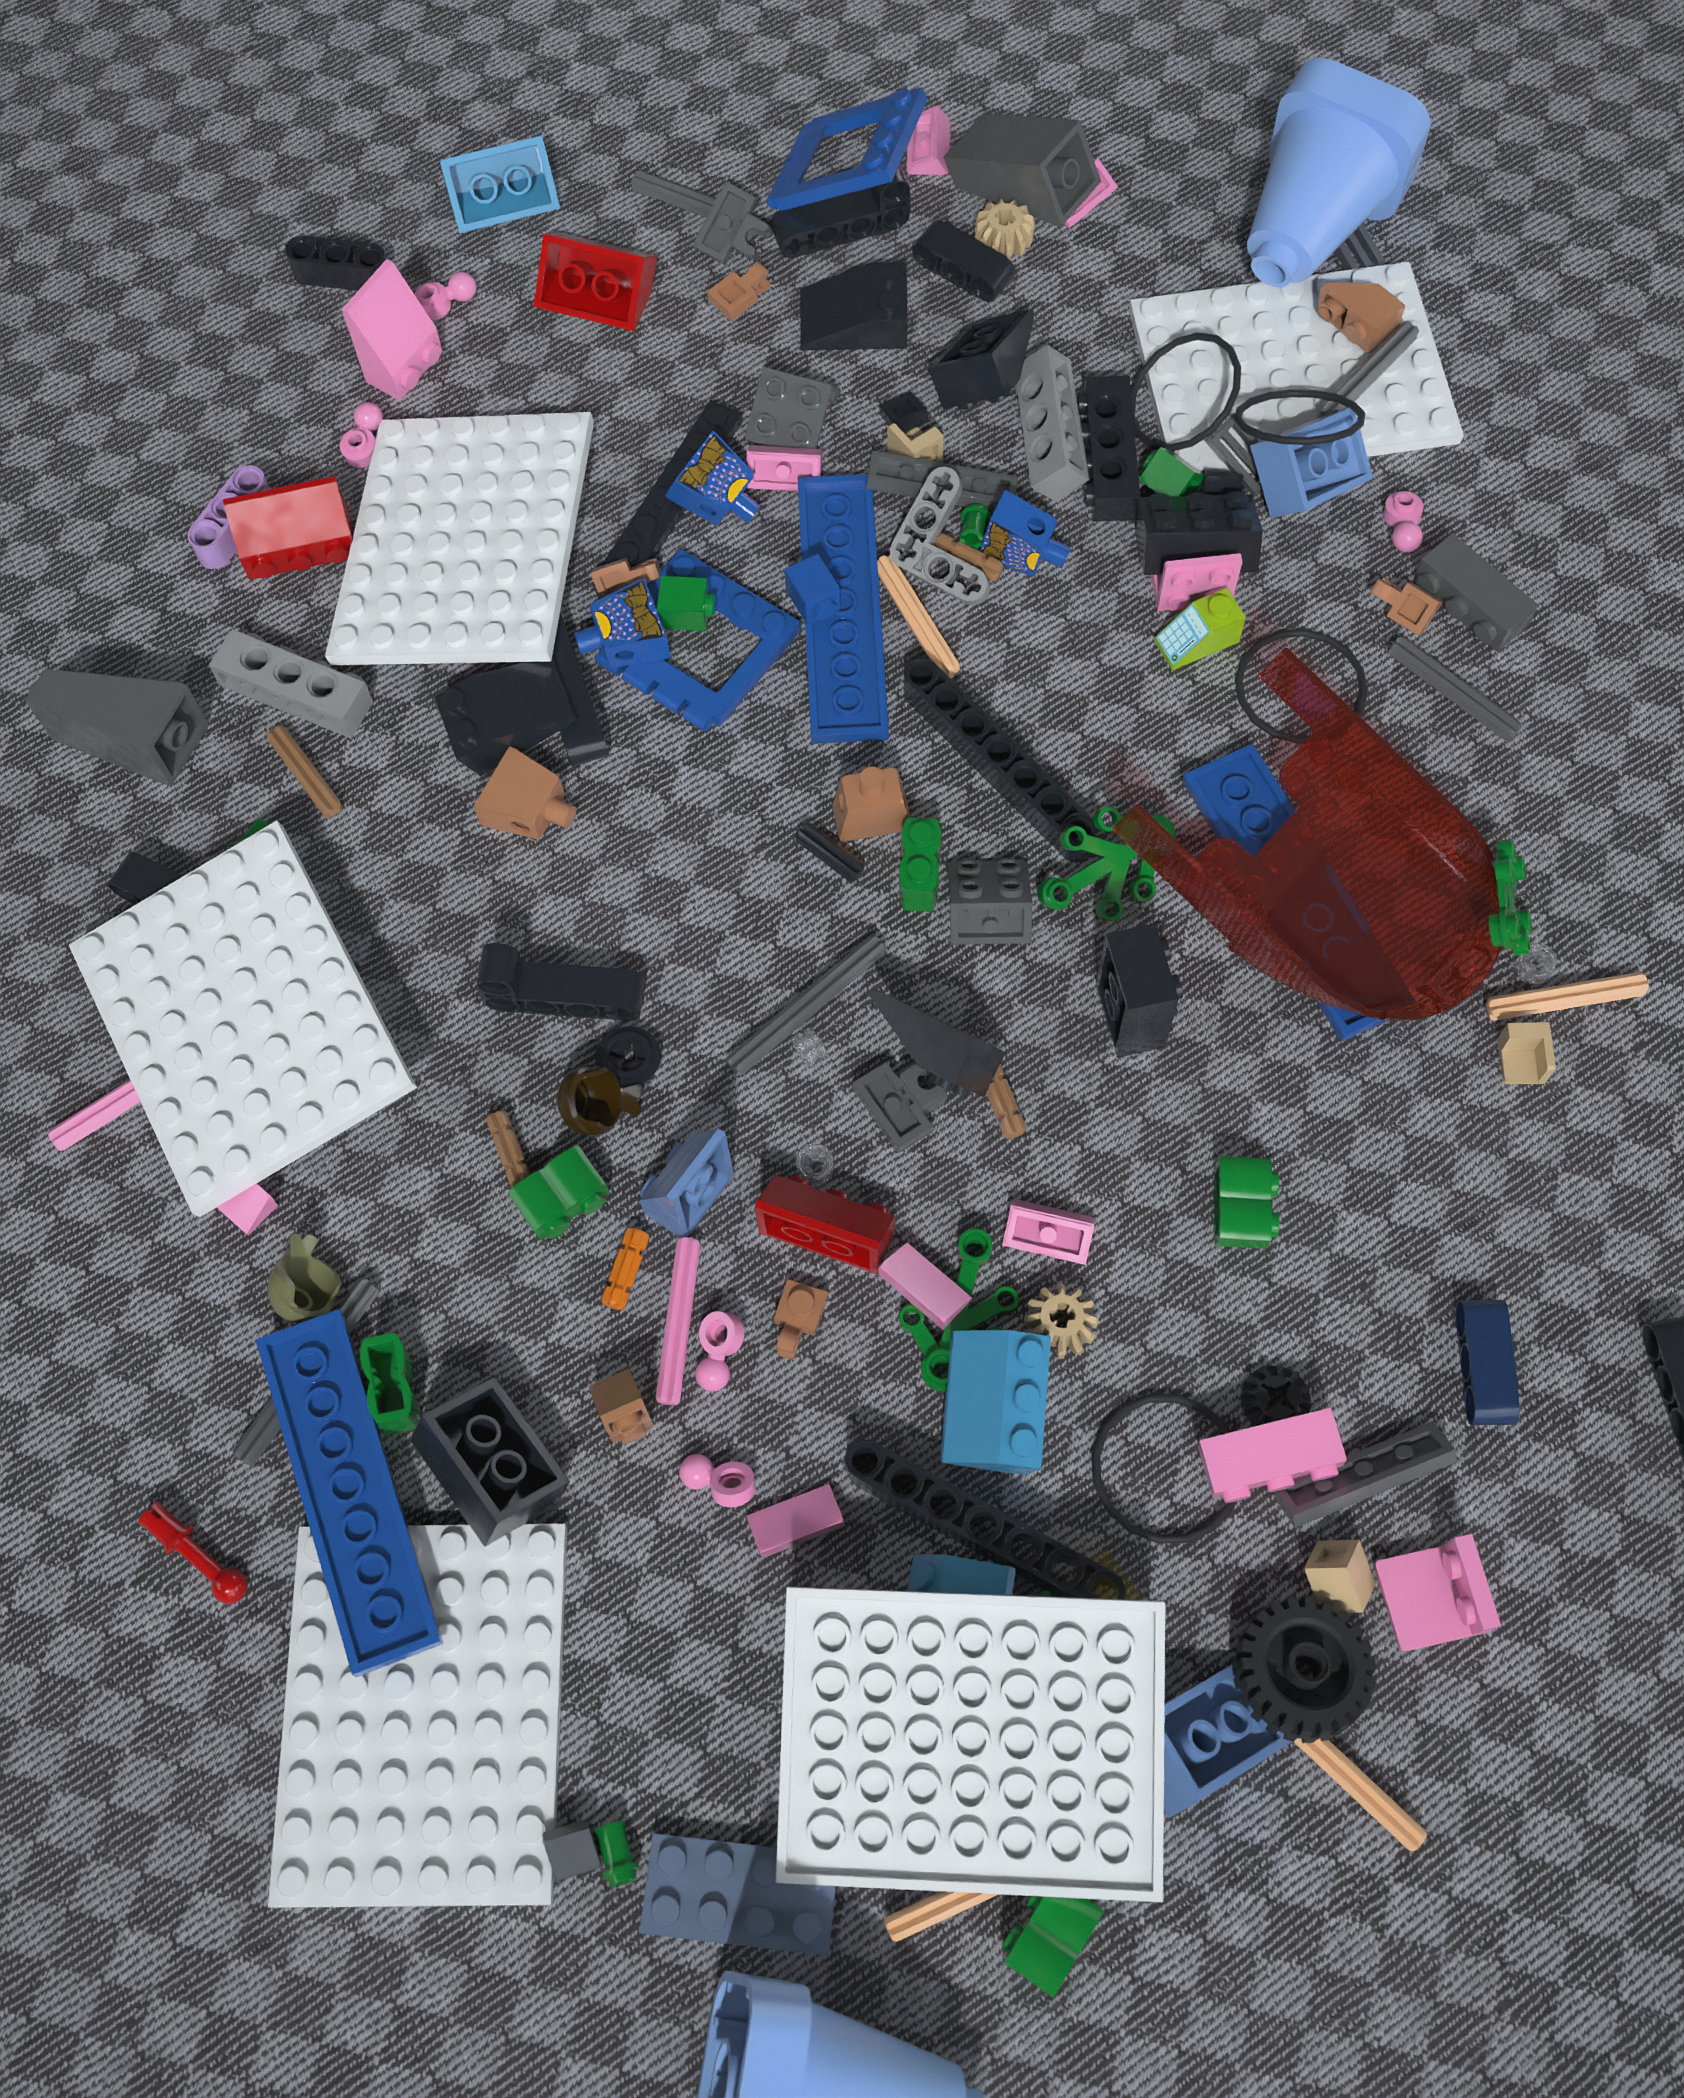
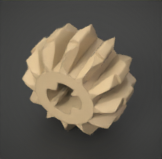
(1005, 228)
(1077, 1327)

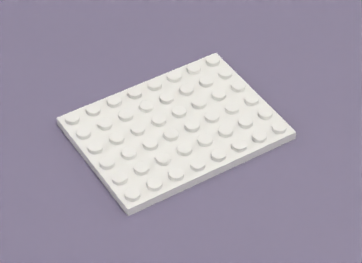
(1288, 348)
(462, 540)
(240, 1018)
(973, 1743)
(436, 1766)

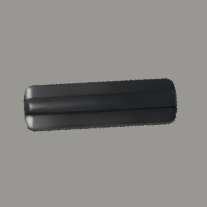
(829, 852)

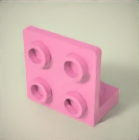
(1193, 579)
(1437, 1595)

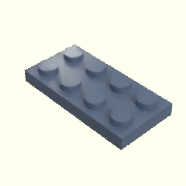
(732, 1897)

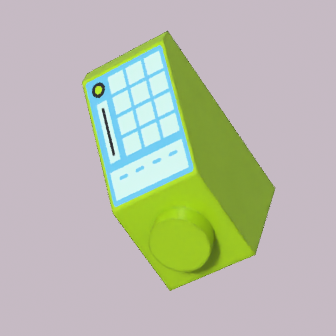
(1202, 629)

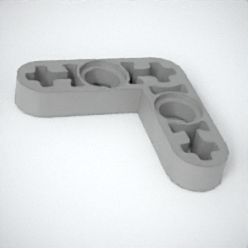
(927, 553)

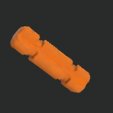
(625, 1268)

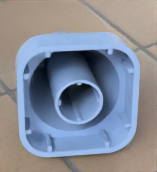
(1336, 157)
(780, 2044)

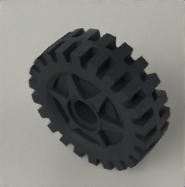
(1283, 1696)

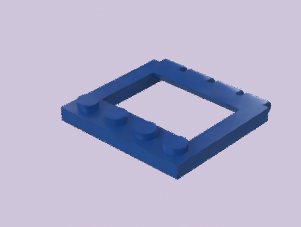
(897, 122)
(745, 611)

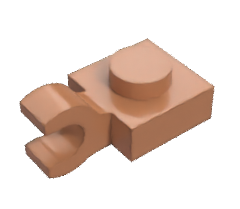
(736, 293)
(619, 574)
(1410, 607)
(799, 1313)

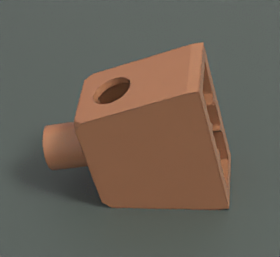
(523, 798)
(870, 804)

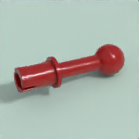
(227, 1584)

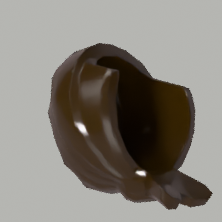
(593, 1099)

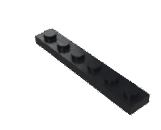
(657, 513)

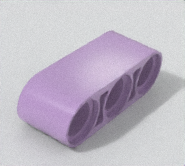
(211, 531)

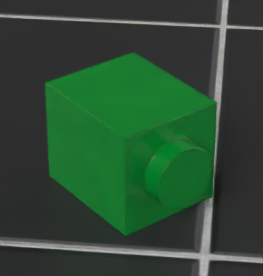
(1170, 474)
(685, 603)

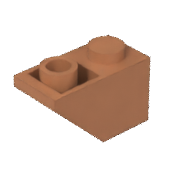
(1360, 311)
(621, 1407)

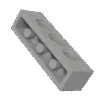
(1051, 424)
(339, 711)

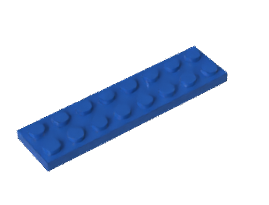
(847, 647)
(1249, 806)
(348, 1494)

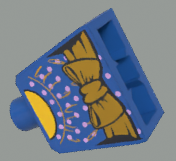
(714, 483)
(1022, 536)
(625, 628)

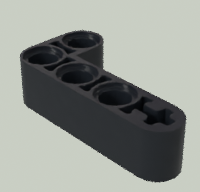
(843, 218)
(557, 989)

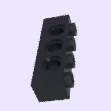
(1110, 447)

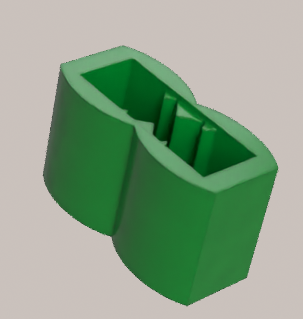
(919, 864)
(559, 1193)
(1244, 1202)
(390, 1376)
(1050, 1940)

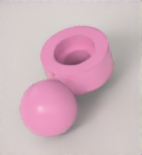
(437, 298)
(367, 419)
(1403, 513)
(713, 1372)
(730, 1483)

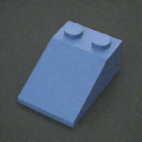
(1308, 475)
(689, 1182)
(1210, 1741)

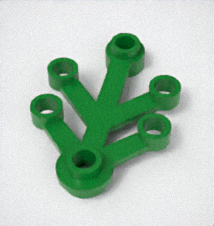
(1114, 861)
(1510, 926)
(965, 1319)

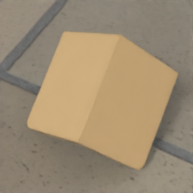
(916, 443)
(1526, 1053)
(1340, 1575)

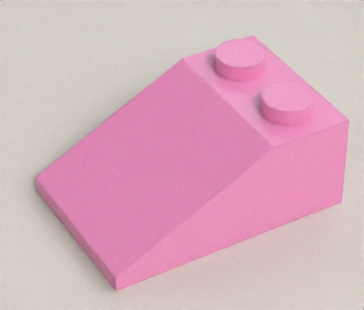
(391, 332)

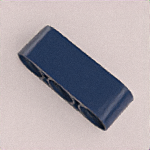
(1487, 1362)

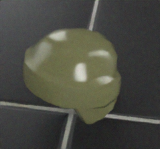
(301, 1284)

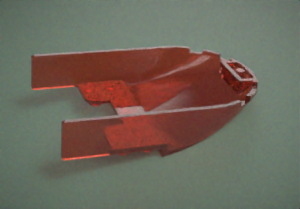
(1364, 892)

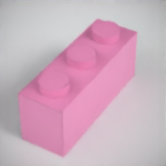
(1272, 1455)

